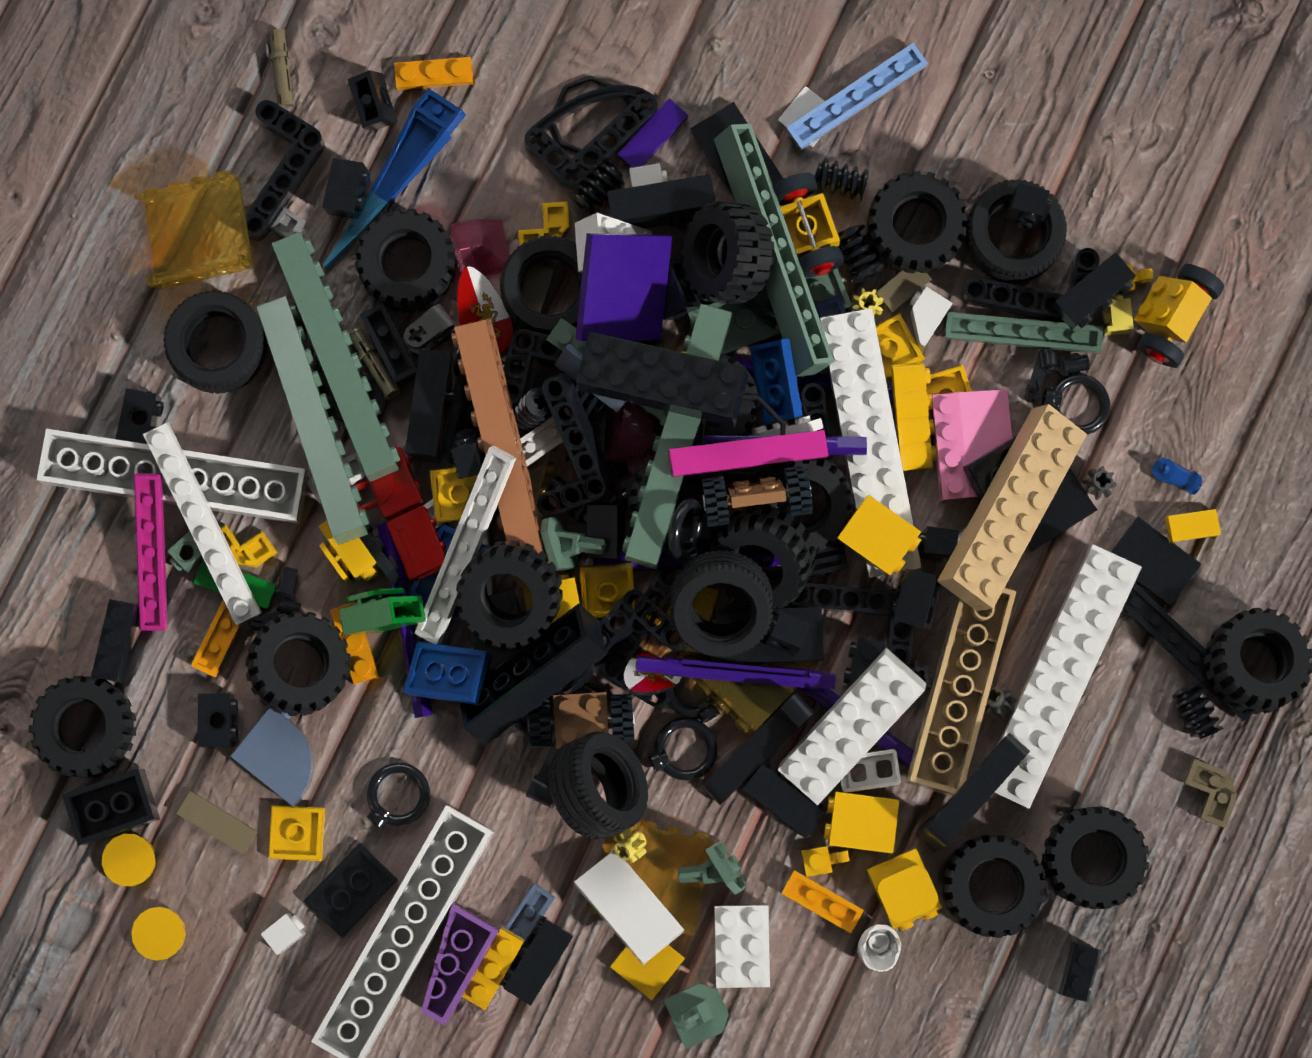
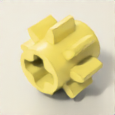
(869, 297)
(630, 845)

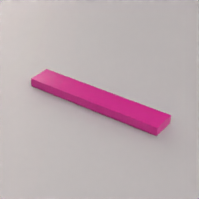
(747, 453)
(150, 551)

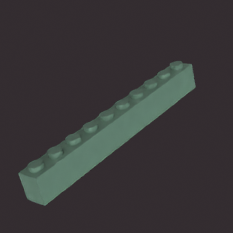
(786, 283)
(335, 356)
(312, 421)
(679, 431)

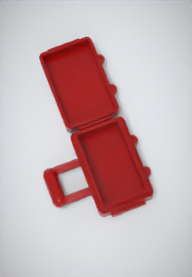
(413, 527)

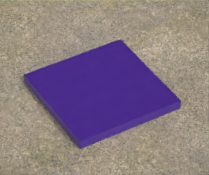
(623, 286)

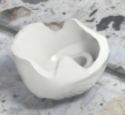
(879, 947)

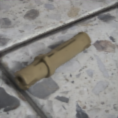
(279, 58)
(360, 341)

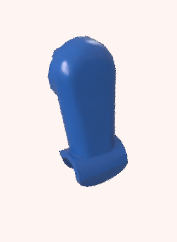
(1171, 473)

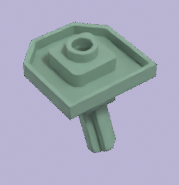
(564, 546)
(719, 868)
(697, 1013)

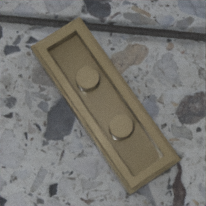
(217, 822)

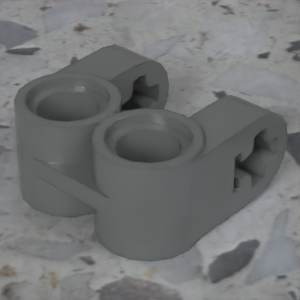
(431, 328)

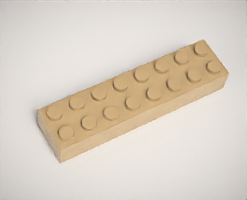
(1012, 508)
(959, 695)

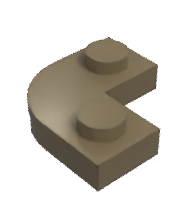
(1220, 791)

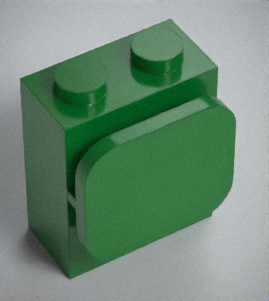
(381, 611)

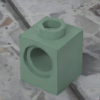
(177, 550)

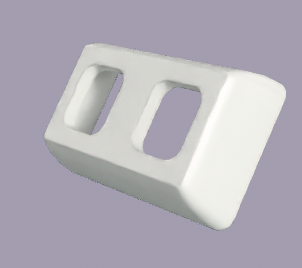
(873, 781)

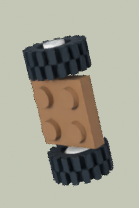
(768, 490)
(580, 715)

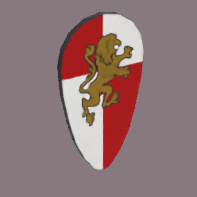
(481, 301)
(646, 682)

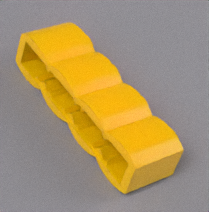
(912, 415)

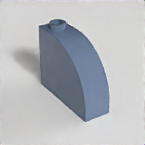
(278, 756)

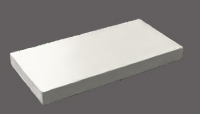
(629, 907)

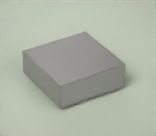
(287, 223)

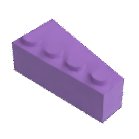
(459, 956)

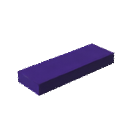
(653, 135)

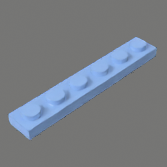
(856, 96)

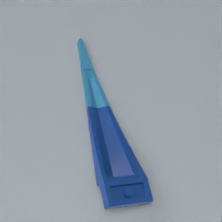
(420, 139)

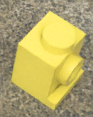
(1118, 317)

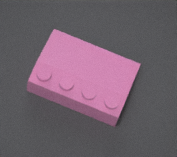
(965, 430)

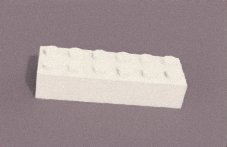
(852, 726)

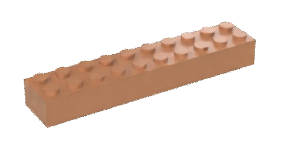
(498, 428)

